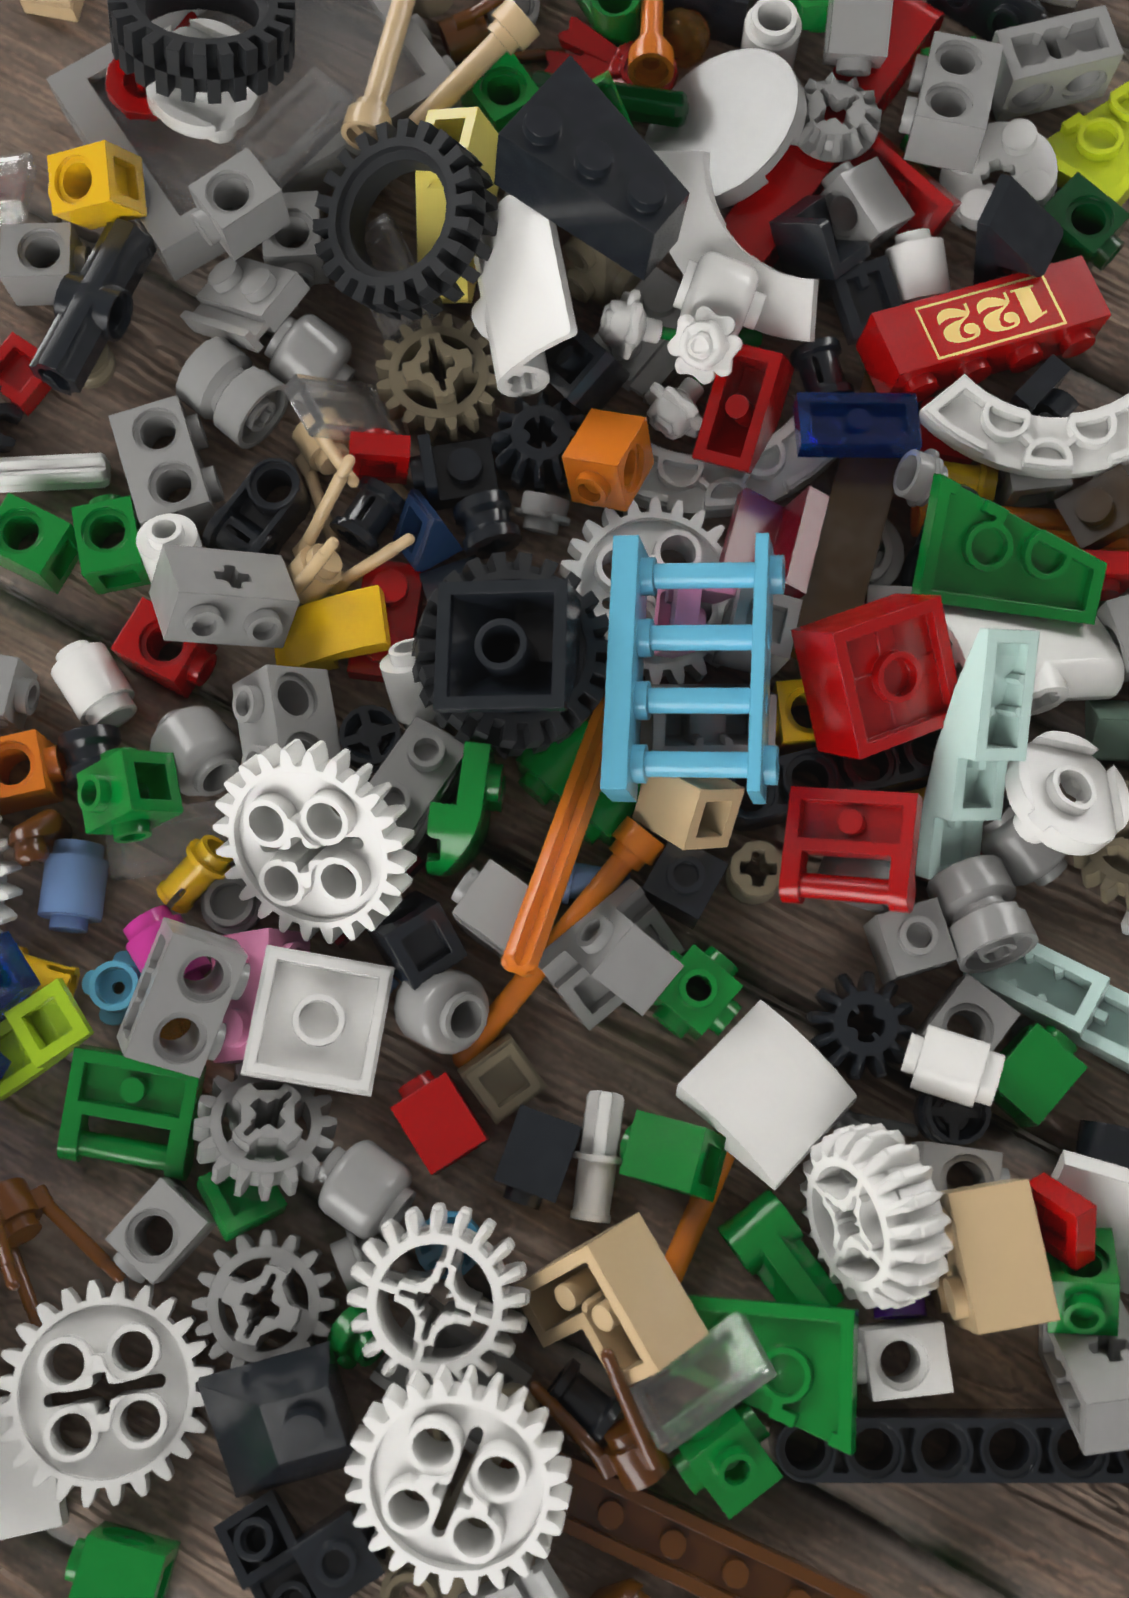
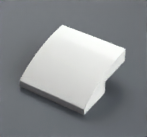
(767, 1094)

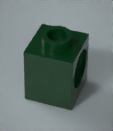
(1087, 208)

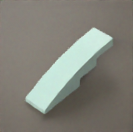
(979, 736)
(1068, 998)

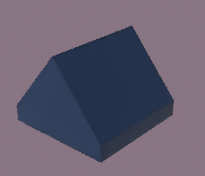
(432, 537)

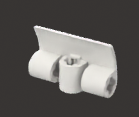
(523, 297)
(1072, 657)

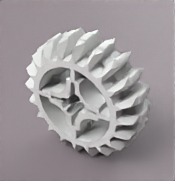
(875, 1216)
(409, 1290)

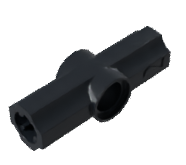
(93, 307)

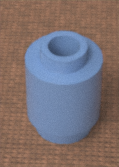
(73, 885)

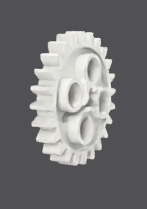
(658, 533)
(309, 876)
(115, 1451)
(517, 1503)

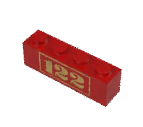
(983, 329)

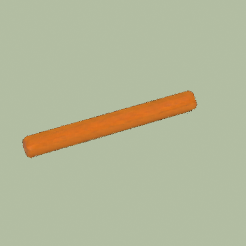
(558, 854)

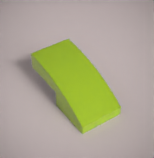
(40, 1035)

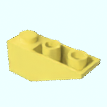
(479, 137)

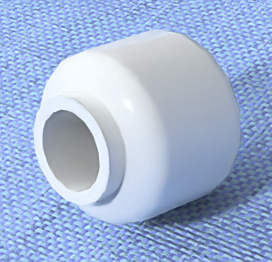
(724, 287)

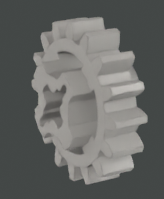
(266, 1154)
(239, 1291)

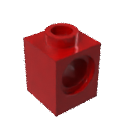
(140, 646)
(438, 1121)

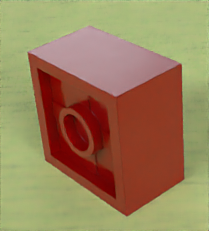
(876, 674)

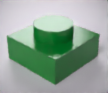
(238, 1214)

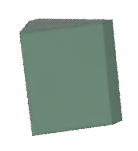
(1108, 728)

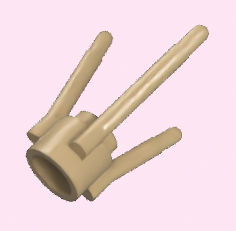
(325, 456)
(318, 566)

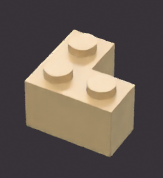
(997, 1259)
(620, 1297)

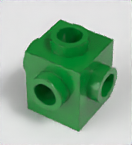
(129, 793)
(684, 1015)
(729, 1460)

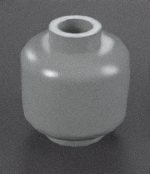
(309, 349)
(202, 748)
(1022, 859)
(443, 1012)
(364, 1188)

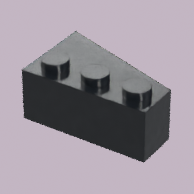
(591, 172)

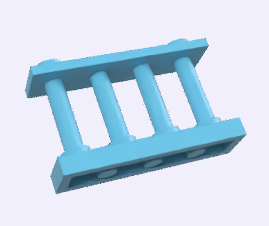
(635, 637)

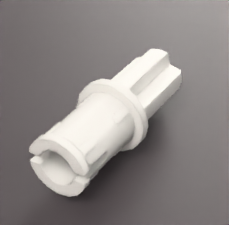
(598, 1156)

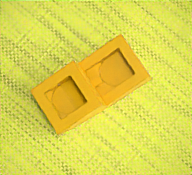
(336, 630)

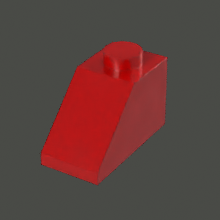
(744, 409)

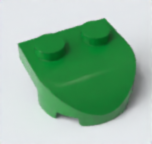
(465, 826)

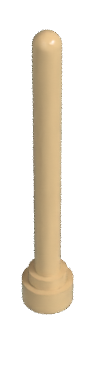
(507, 33)
(372, 107)

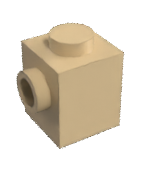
(690, 810)

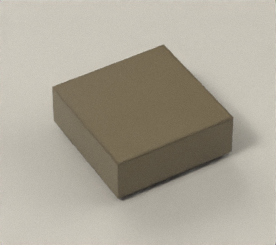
(502, 1078)

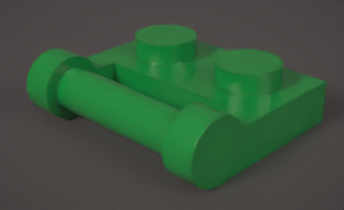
(134, 1092)

